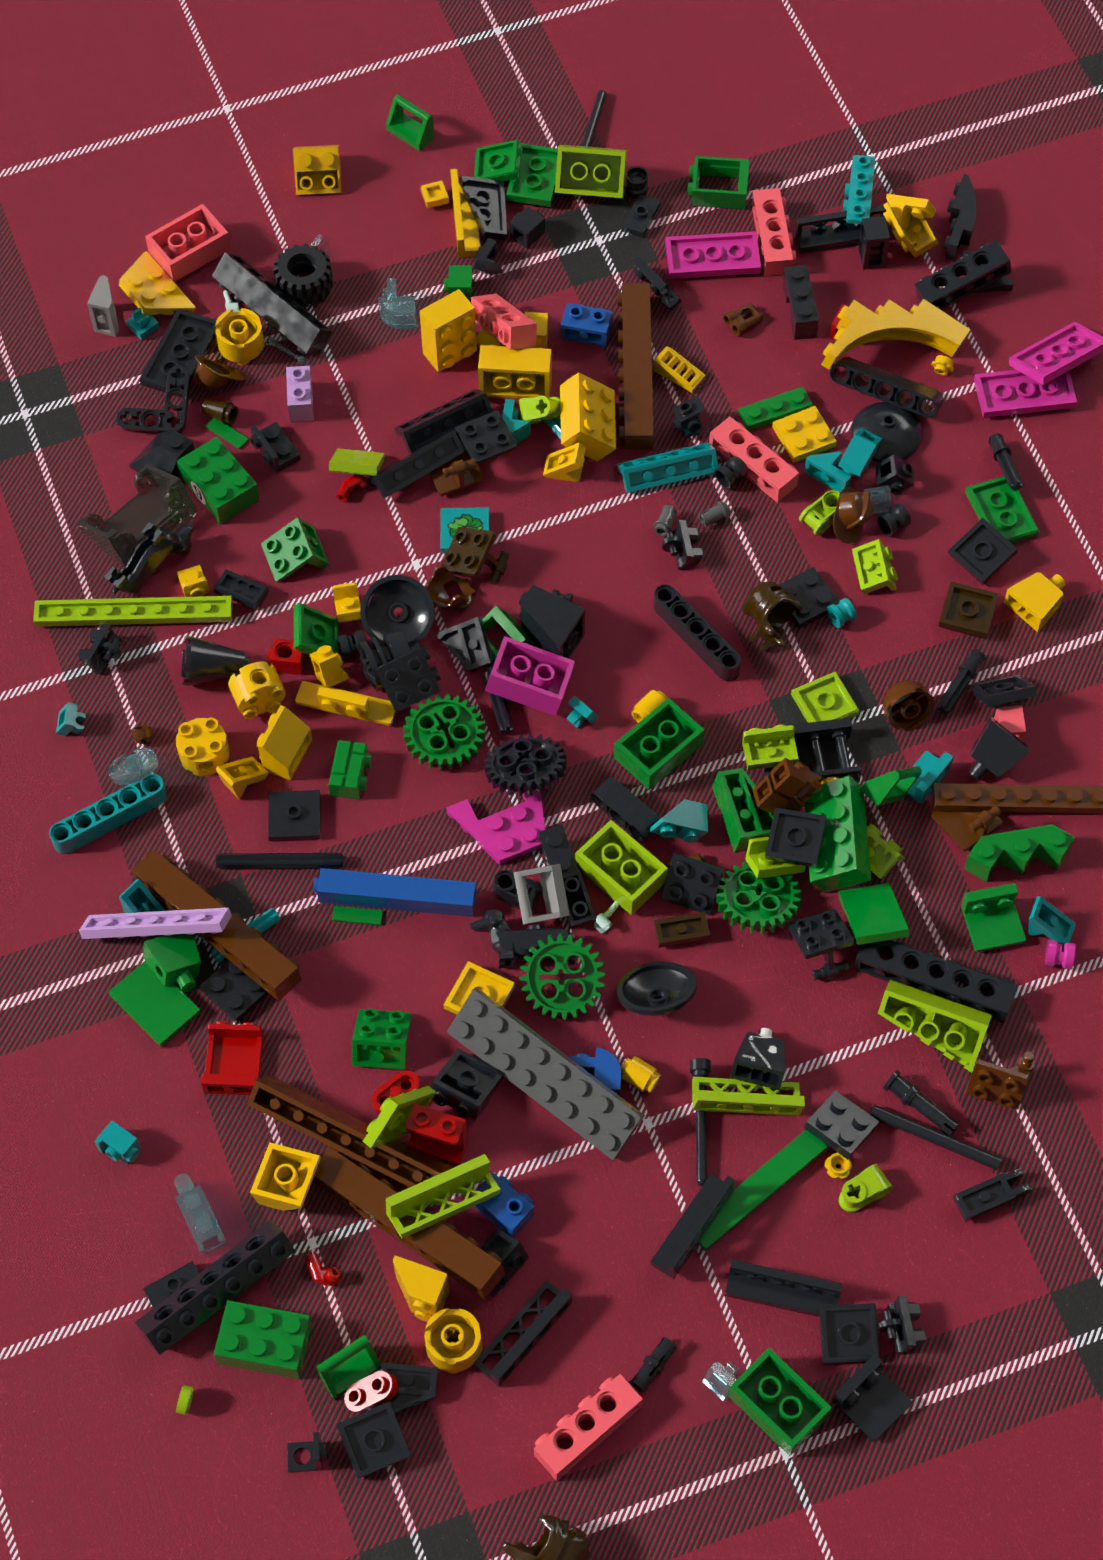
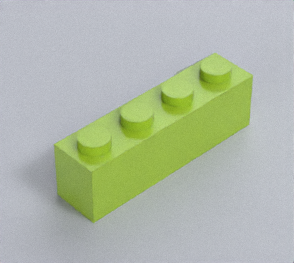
(937, 1021)

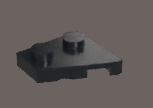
(468, 644)
(415, 1385)

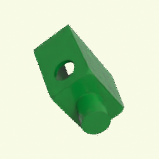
(173, 960)

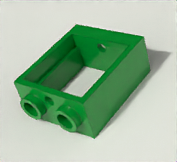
(719, 168)

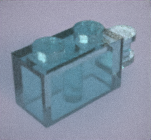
(198, 1215)

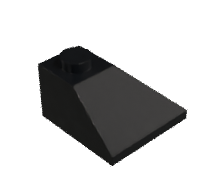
(164, 452)

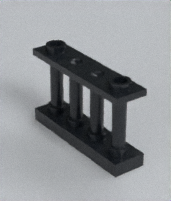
(821, 731)

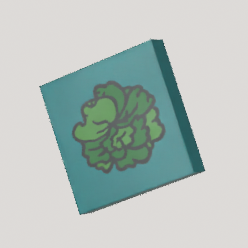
(461, 517)

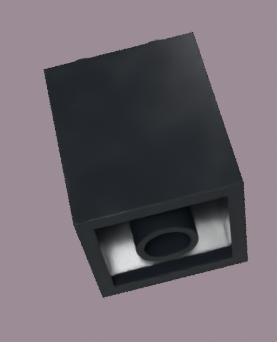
(552, 621)

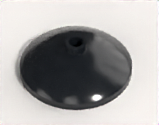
(898, 438)
(393, 593)
(656, 988)

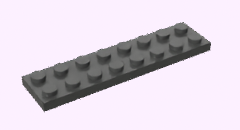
(545, 1074)

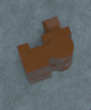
(787, 787)

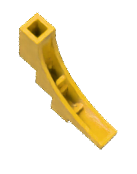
(921, 324)

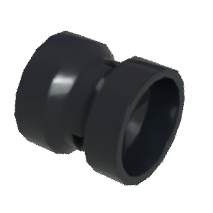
(636, 181)
(732, 471)
(894, 519)
(349, 644)

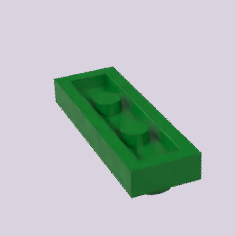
(774, 408)

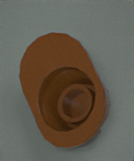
(215, 375)
(851, 513)

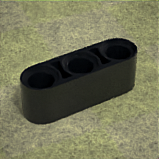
(625, 808)

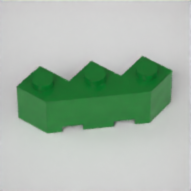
(1018, 849)

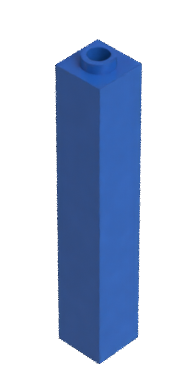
(395, 892)

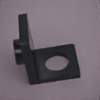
(317, 1451)

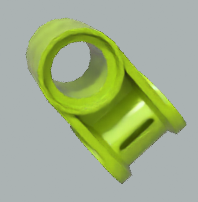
(539, 408)
(820, 514)
(867, 1186)

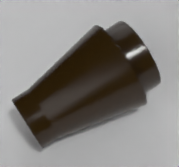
(222, 411)

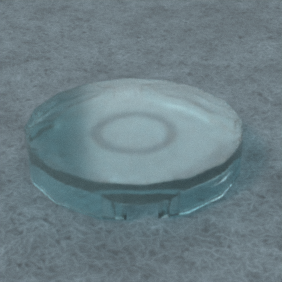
(134, 767)

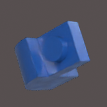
(603, 1067)

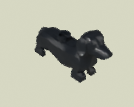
(149, 555)
(512, 943)

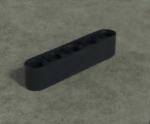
(897, 385)
(700, 642)

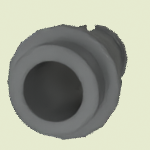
(714, 514)
(664, 523)

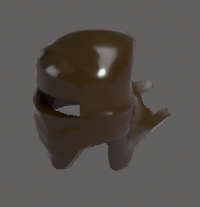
(771, 609)
(554, 1543)

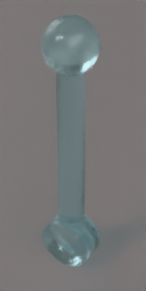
(272, 342)

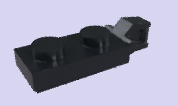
(657, 285)

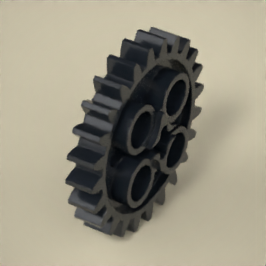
(525, 764)

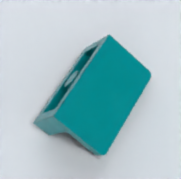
(933, 771)

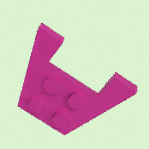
(505, 833)

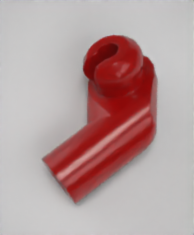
(350, 483)
(321, 1274)

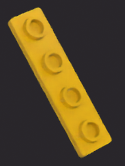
(345, 703)

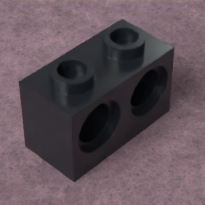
(873, 242)

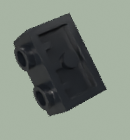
(275, 446)
(510, 1252)

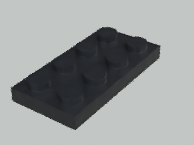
(183, 339)

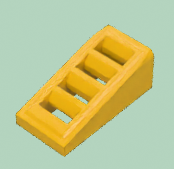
(675, 359)

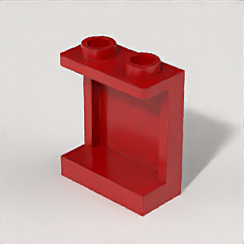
(232, 1058)
(437, 1134)

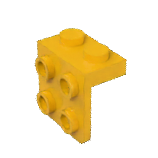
(917, 237)

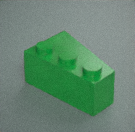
(739, 808)

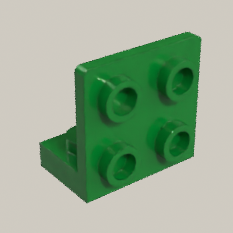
(293, 548)
(993, 917)
(380, 1039)

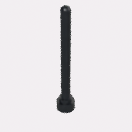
(592, 124)
(701, 1068)

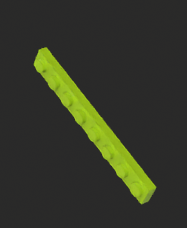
(133, 611)

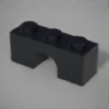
(800, 295)

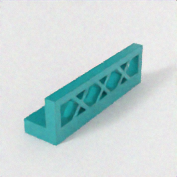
(668, 467)

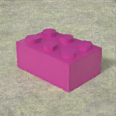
(530, 676)

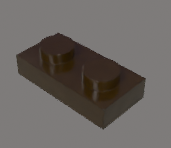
(681, 929)

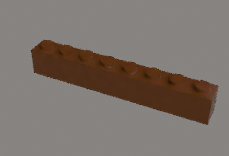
(636, 366)
(237, 942)
(342, 1132)
(437, 1243)

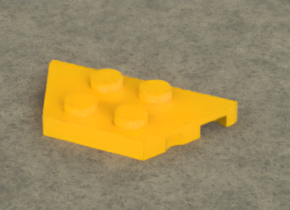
(153, 289)

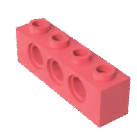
(772, 231)
(504, 321)
(734, 440)
(560, 1461)

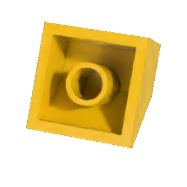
(284, 1177)
(422, 1287)

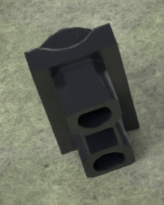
(679, 545)
(103, 648)
(899, 1325)

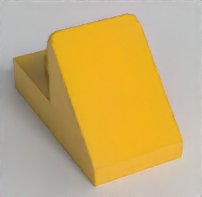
(906, 207)
(565, 463)
(241, 773)

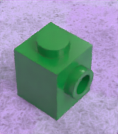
(459, 278)

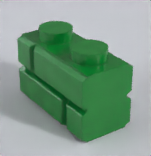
(349, 770)

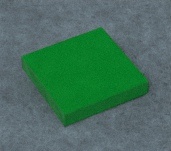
(498, 161)
(314, 629)

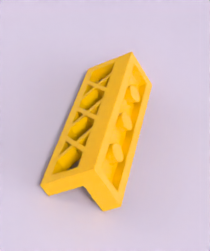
(466, 227)

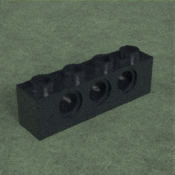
(976, 276)

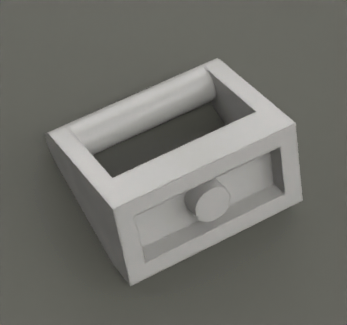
(102, 308)
(553, 893)

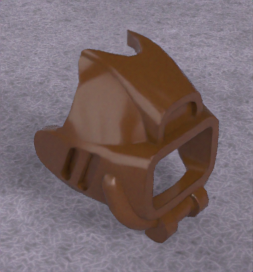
(442, 579)

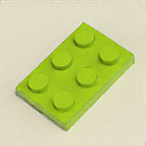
(394, 1115)

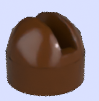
(142, 732)

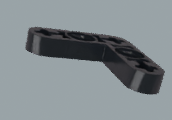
(163, 416)

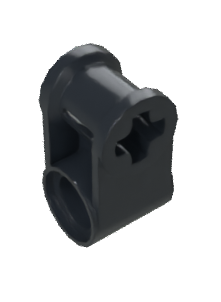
(510, 895)

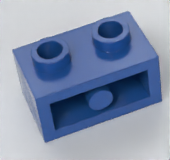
(586, 324)
(508, 1209)

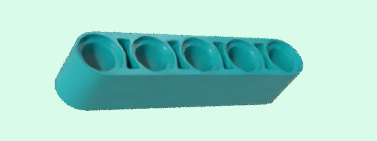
(103, 824)

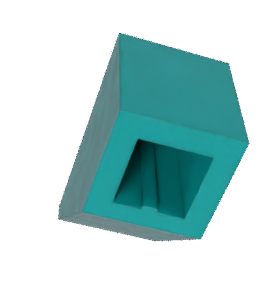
(859, 452)
(684, 822)

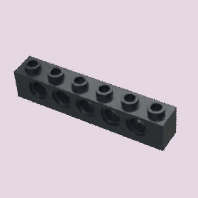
(1002, 990)
(214, 1286)

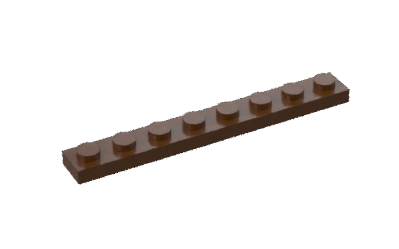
(1017, 798)

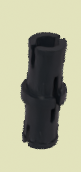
(653, 1364)

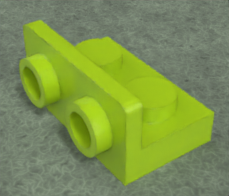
(874, 566)
(881, 854)
(767, 868)

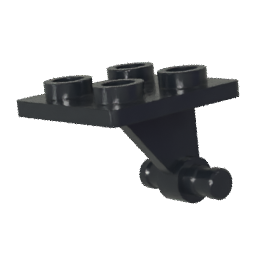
(821, 936)

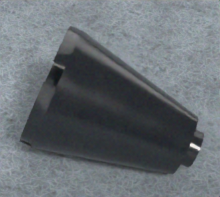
(209, 661)

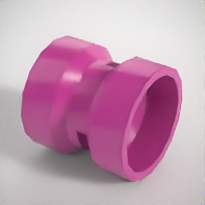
(1060, 954)

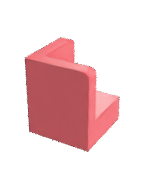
(1012, 719)

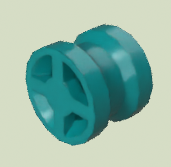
(841, 613)

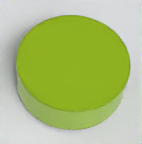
(185, 1400)

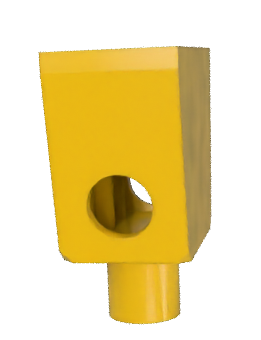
(1036, 598)

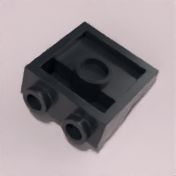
(466, 1084)

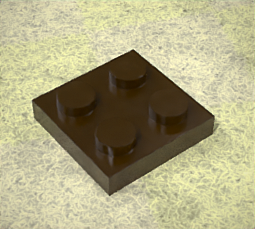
(968, 610)

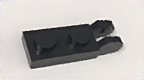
(990, 1195)

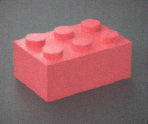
(188, 242)

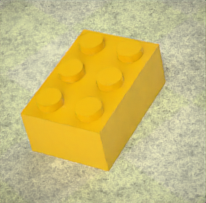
(448, 330)
(514, 372)
(588, 416)

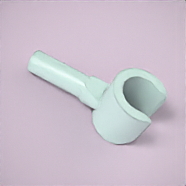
(229, 305)
(602, 921)

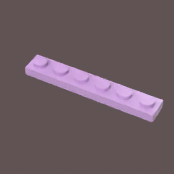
(155, 923)

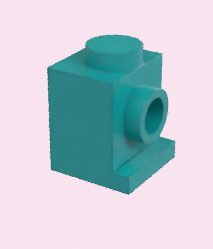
(118, 1143)

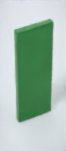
(227, 433)
(357, 915)

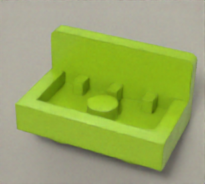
(769, 746)

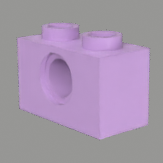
(299, 393)

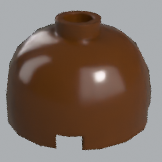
(908, 704)

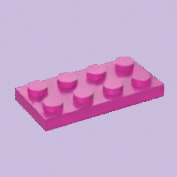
(712, 255)
(1057, 353)
(1016, 393)

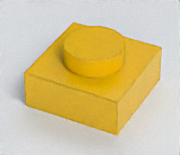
(434, 194)

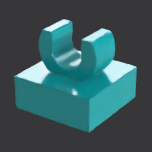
(142, 324)
(580, 713)
(67, 720)

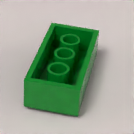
(845, 840)

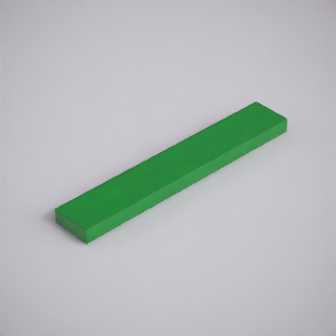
(764, 1184)

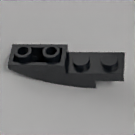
(961, 217)
(558, 851)

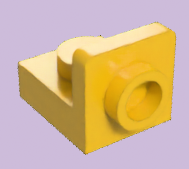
(193, 582)
(347, 602)

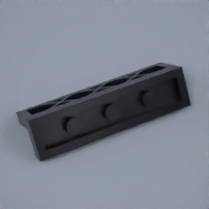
(826, 237)
(443, 419)
(417, 464)
(693, 1225)
(780, 1288)
(528, 1336)

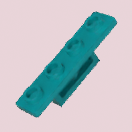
(859, 189)

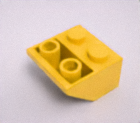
(317, 169)
(283, 743)

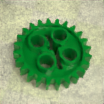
(465, 723)
(759, 901)
(564, 1000)

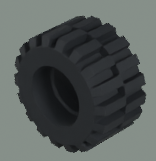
(304, 261)

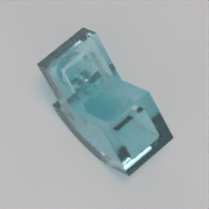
(396, 310)

